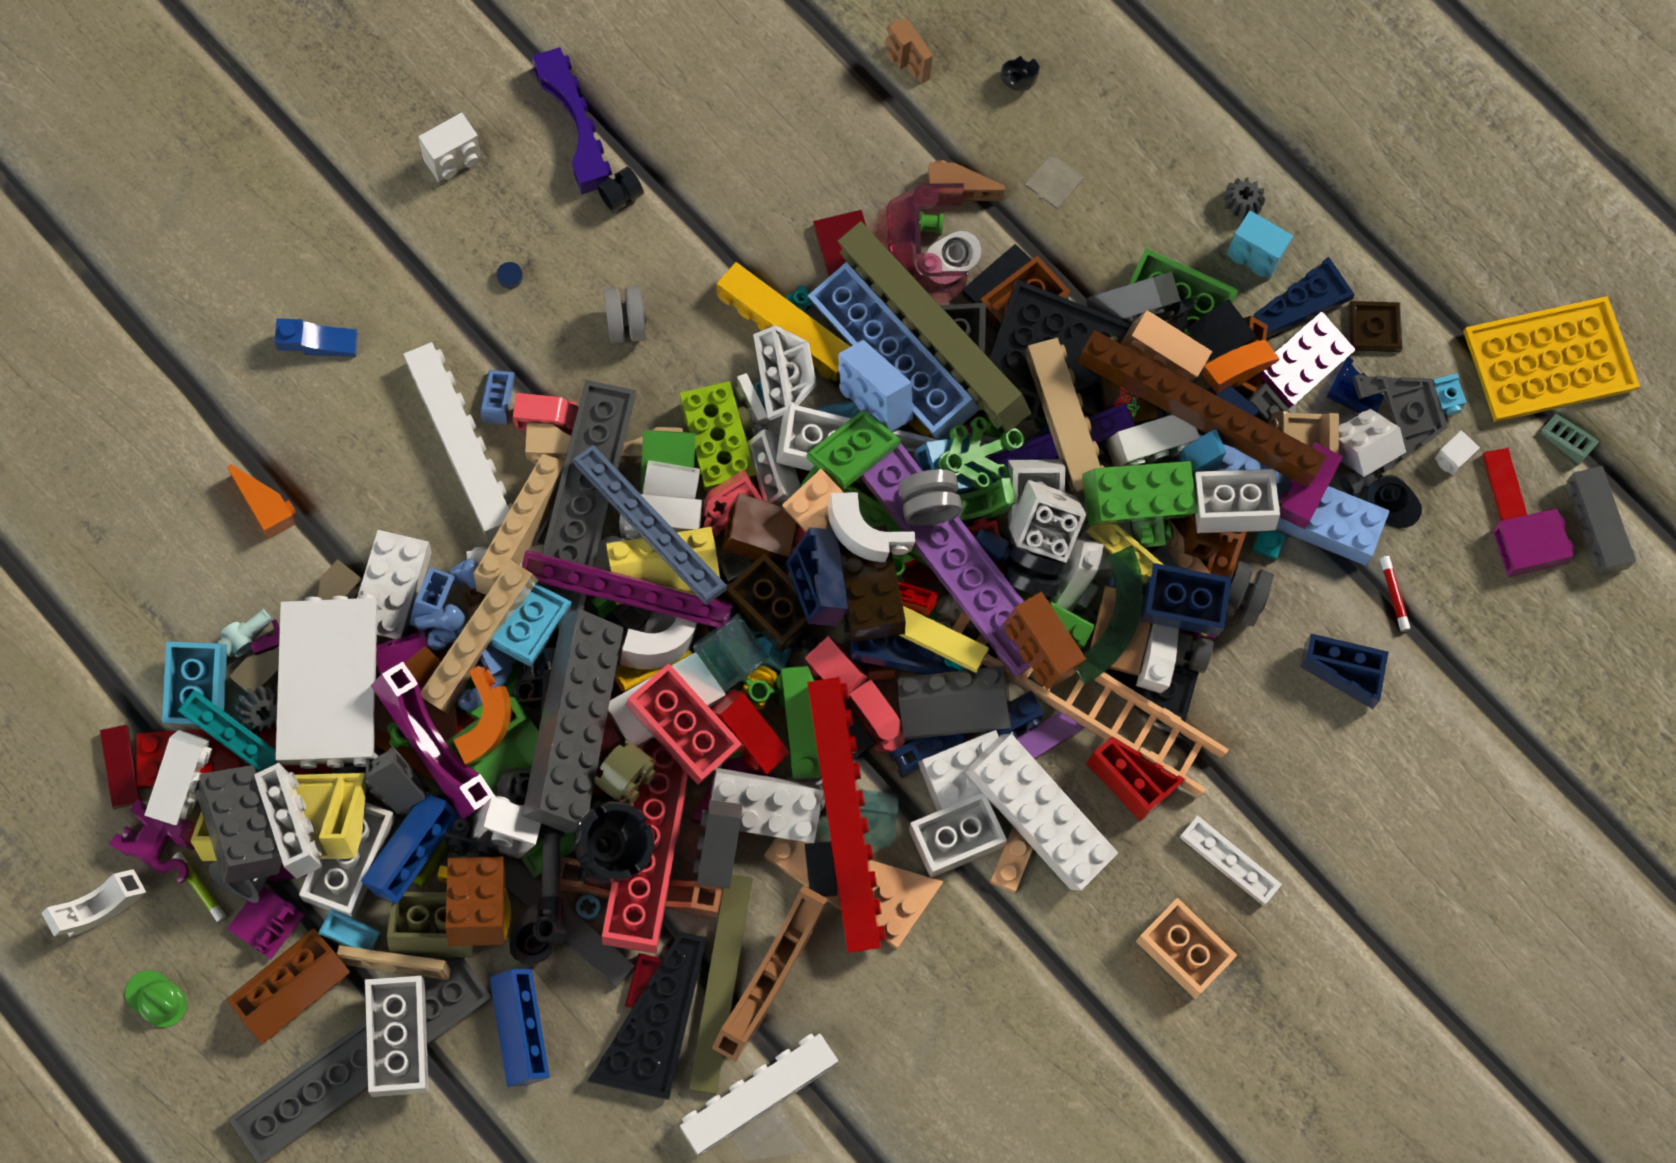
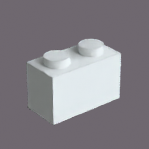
(670, 480)

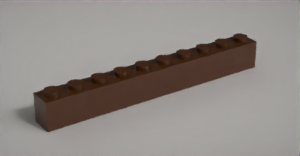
(1201, 408)

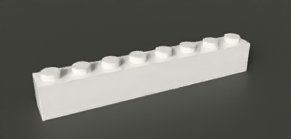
(458, 438)

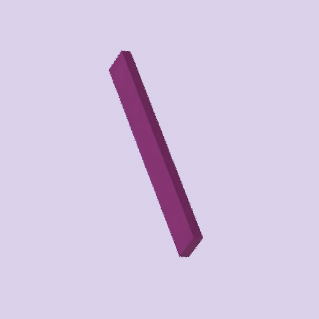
(626, 589)

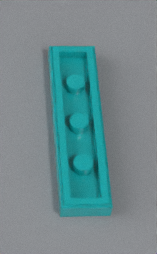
(228, 731)

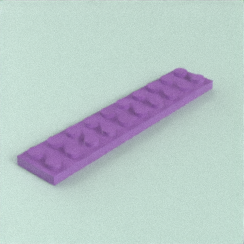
(954, 559)

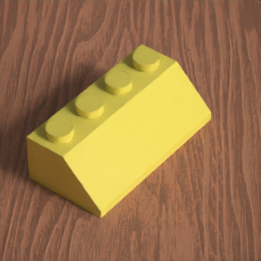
(641, 561)

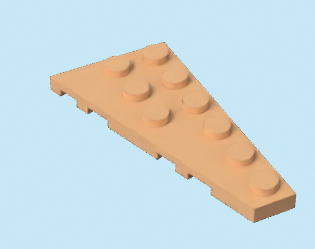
(900, 892)

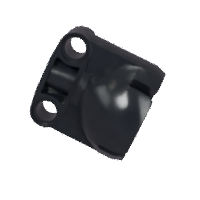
(627, 838)

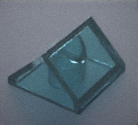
(881, 814)

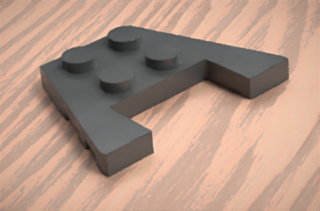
(1411, 405)

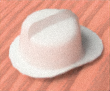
(957, 251)

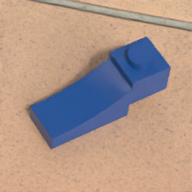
(315, 339)

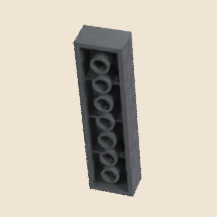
(573, 721)

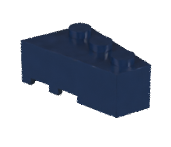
(819, 577)
(1347, 666)

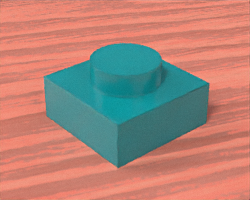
(1268, 544)

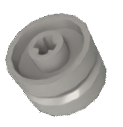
(625, 314)
(930, 497)

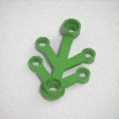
(976, 454)

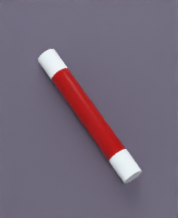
(1395, 593)

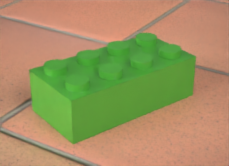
(1139, 493)

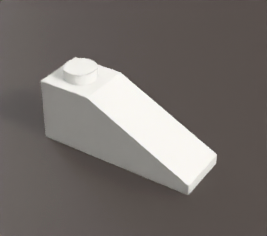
(1080, 571)
(1158, 658)

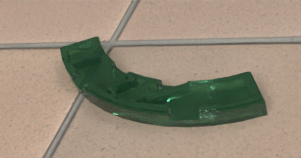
(1124, 617)

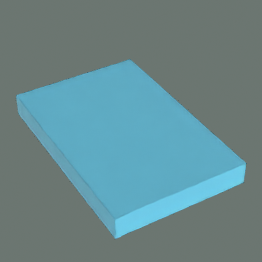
(531, 625)

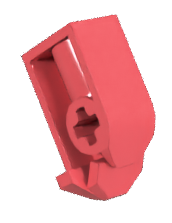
(545, 410)
(725, 493)
(877, 717)

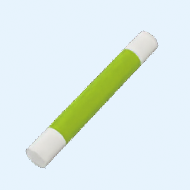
(203, 892)

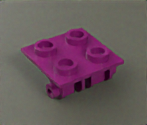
(266, 923)

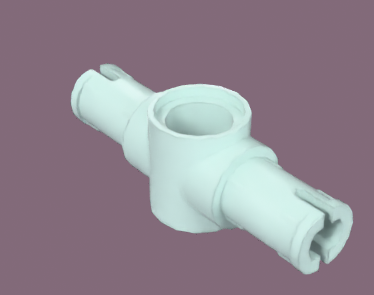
(240, 635)

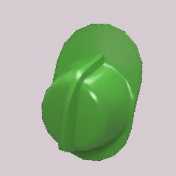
(156, 998)

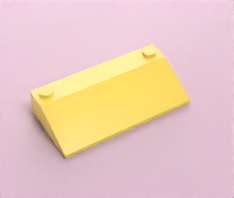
(332, 806)

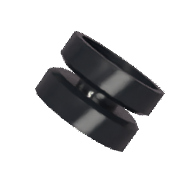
(1034, 572)

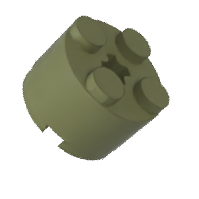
(626, 772)

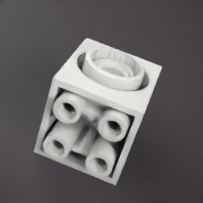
(1047, 521)

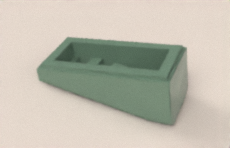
(1563, 444)

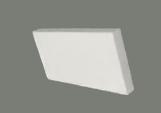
(692, 671)

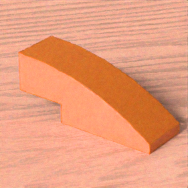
(1239, 365)

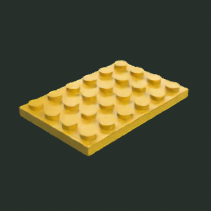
(1551, 359)

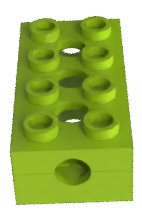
(726, 424)

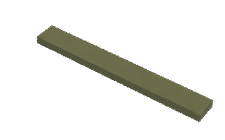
(720, 983)

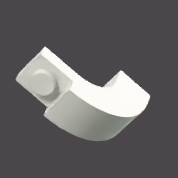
(859, 536)
(657, 649)
(97, 907)

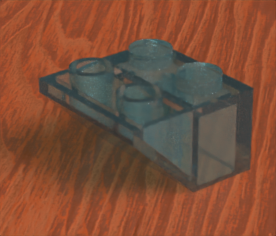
(731, 652)

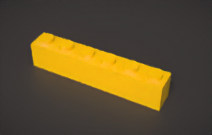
(769, 308)

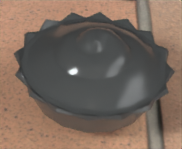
(514, 785)

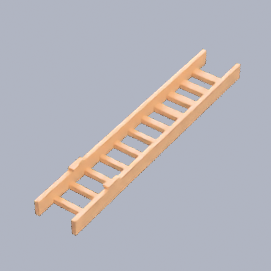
(1096, 727)

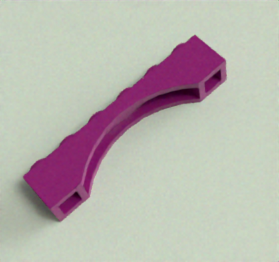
(405, 704)

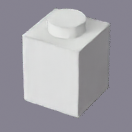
(1456, 453)

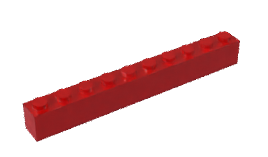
(845, 816)

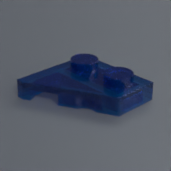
(1344, 391)

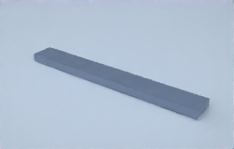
(650, 524)

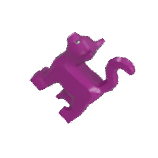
(151, 841)

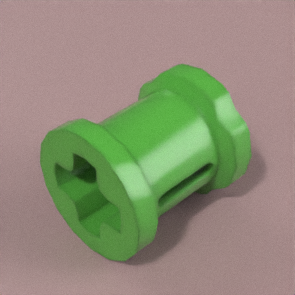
(931, 223)

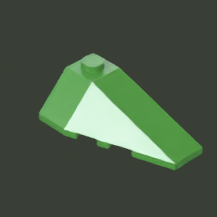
(799, 723)

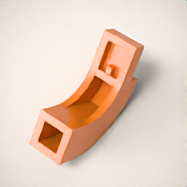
(494, 720)

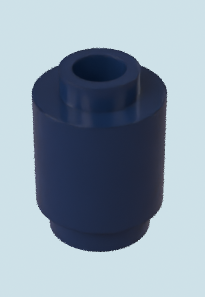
(993, 545)

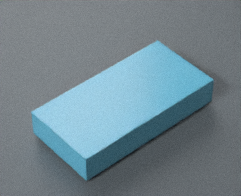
(348, 931)

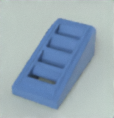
(496, 412)

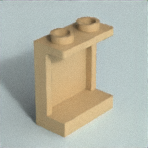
(1309, 428)

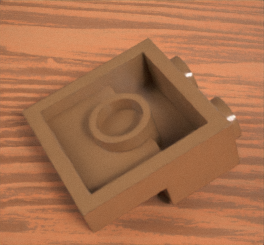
(908, 50)

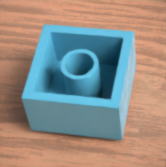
(1259, 245)

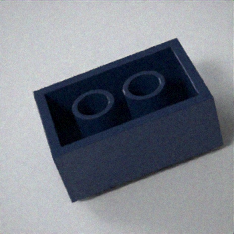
(1186, 599)

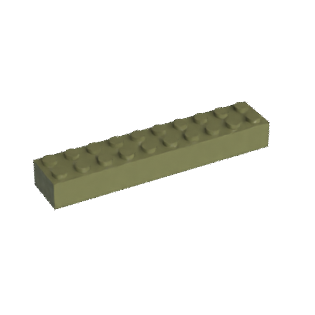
(934, 328)

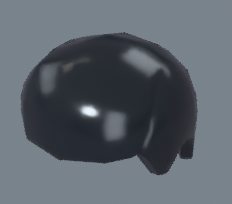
(1020, 74)

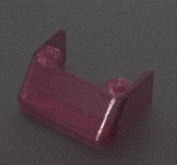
(905, 236)

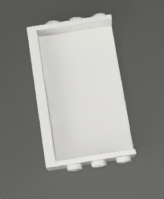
(327, 681)

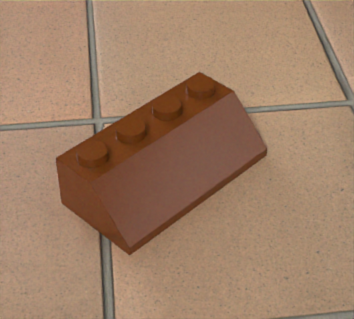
(287, 986)

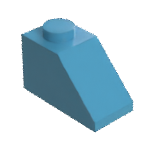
(1204, 453)

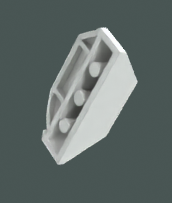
(784, 369)

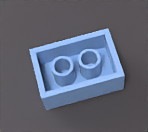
(875, 385)

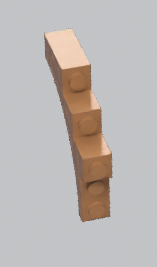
(770, 975)

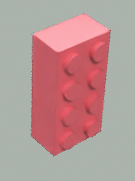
(683, 724)

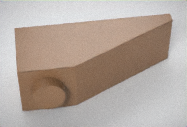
(975, 185)

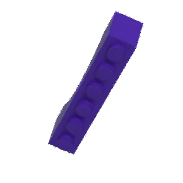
(555, 78)

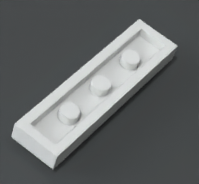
(1230, 860)

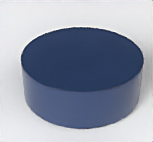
(509, 275)

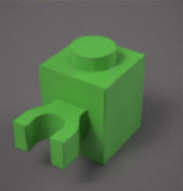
(1153, 533)

